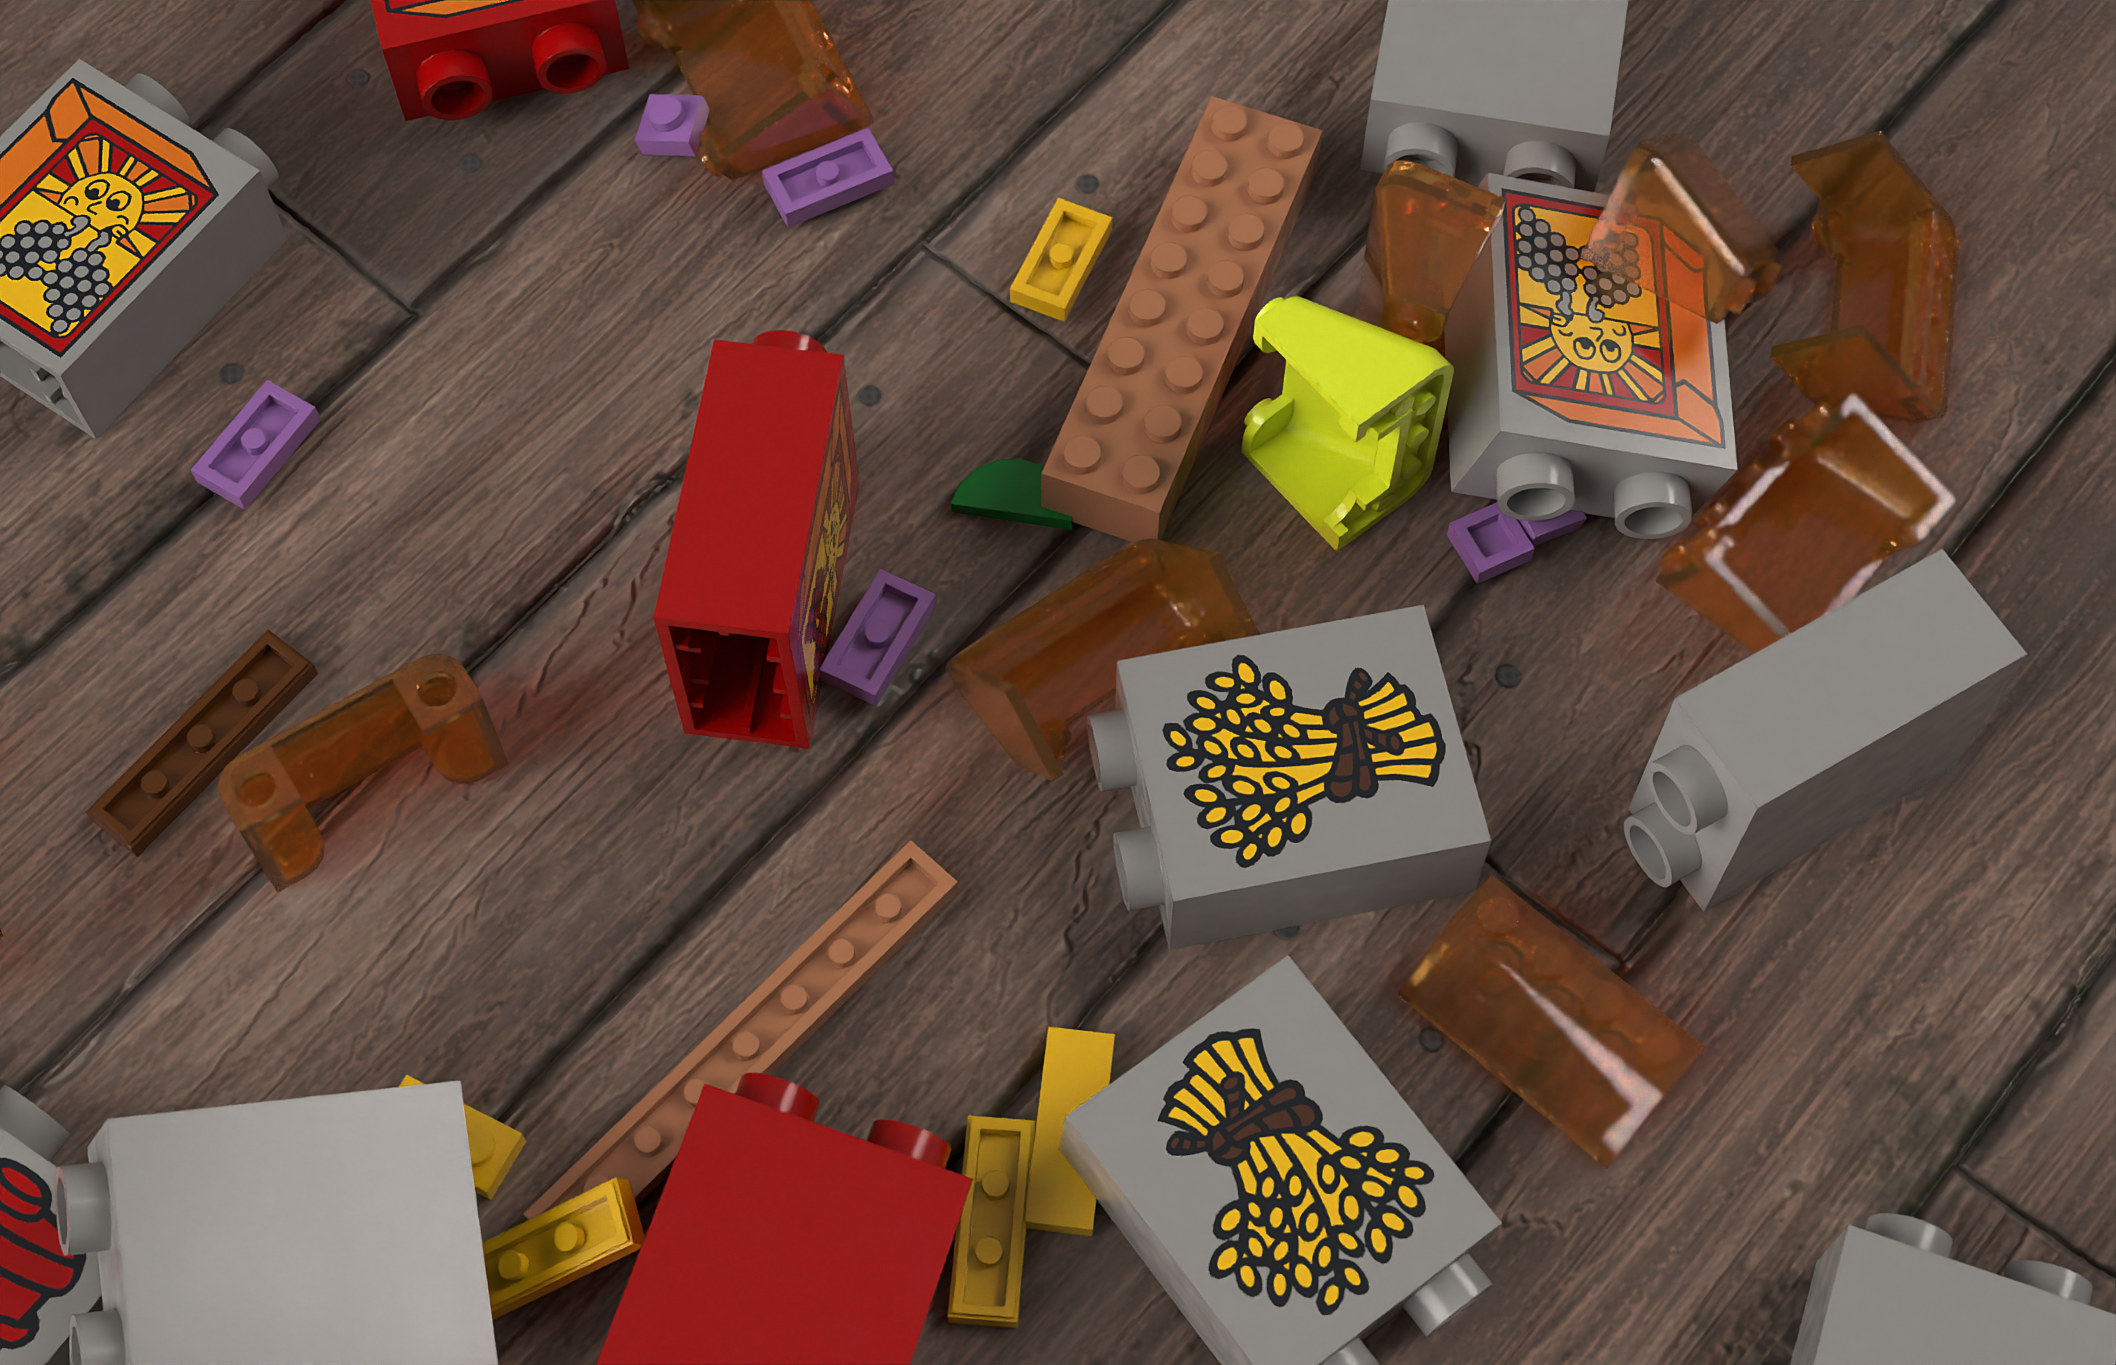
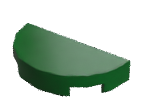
(1007, 492)

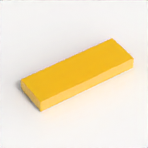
(1073, 1072)
(992, 1224)
(561, 1245)

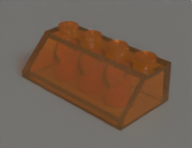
(1550, 1021)

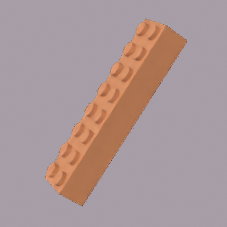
(1181, 322)

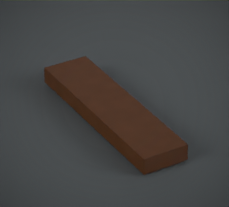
(202, 743)

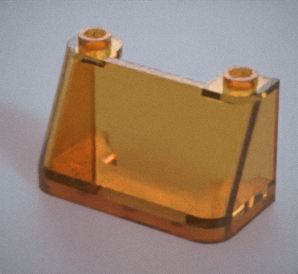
(765, 75)
(1683, 232)
(1422, 249)

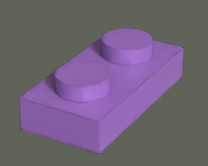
(828, 177)
(256, 444)
(877, 637)

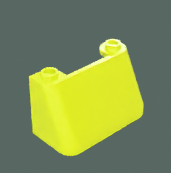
(1352, 416)

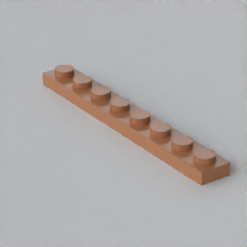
(766, 1024)

